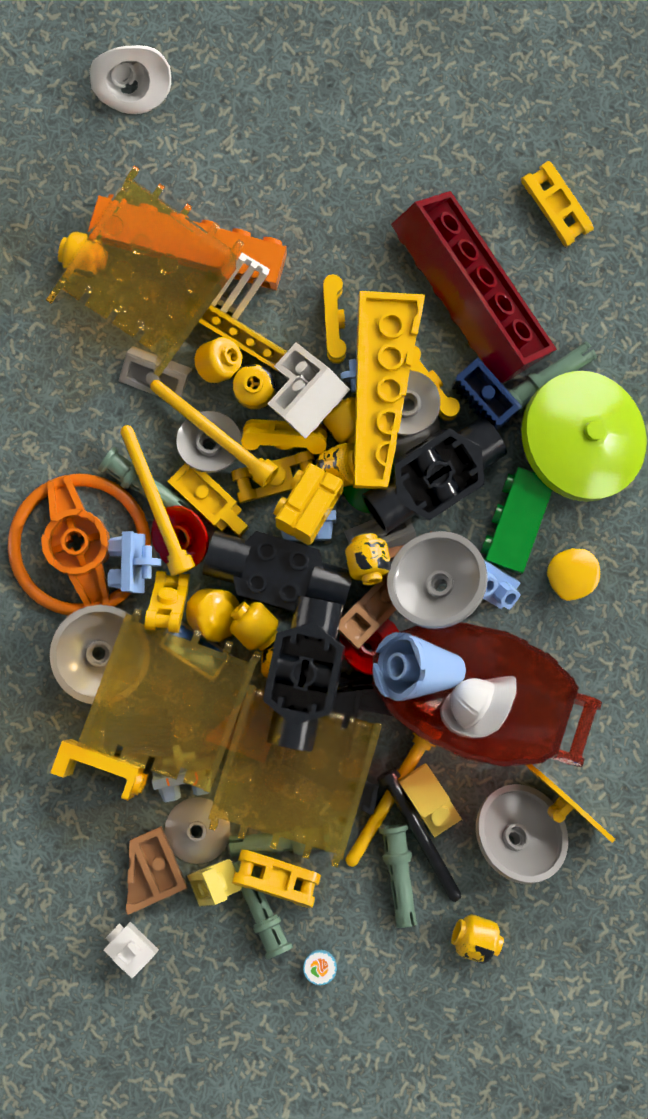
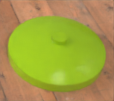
(584, 436)

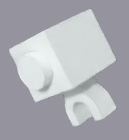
(129, 948)

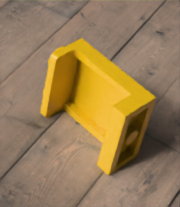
(70, 753)

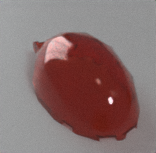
(538, 711)

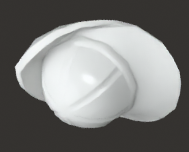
(135, 63)
(478, 706)

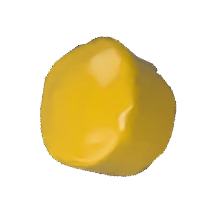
(573, 573)
(210, 612)

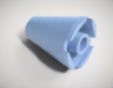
(415, 667)

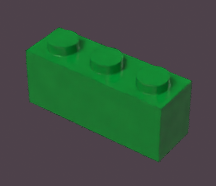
(516, 521)

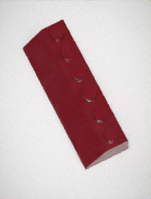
(472, 286)

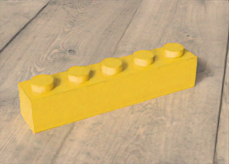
(243, 336)

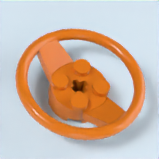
(67, 519)

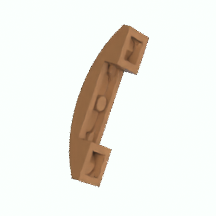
(367, 615)

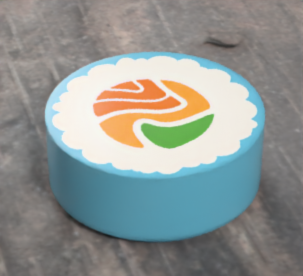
(320, 967)

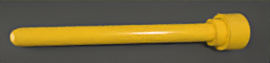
(262, 470)
(178, 559)
(386, 803)

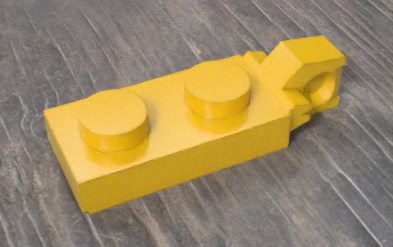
(208, 499)

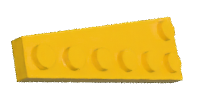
(384, 359)

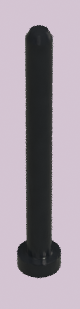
(390, 780)

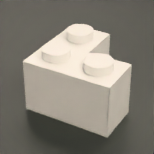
(309, 392)

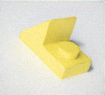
(430, 800)
(213, 883)

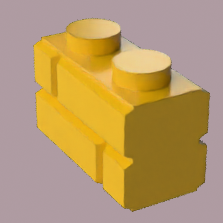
(308, 503)

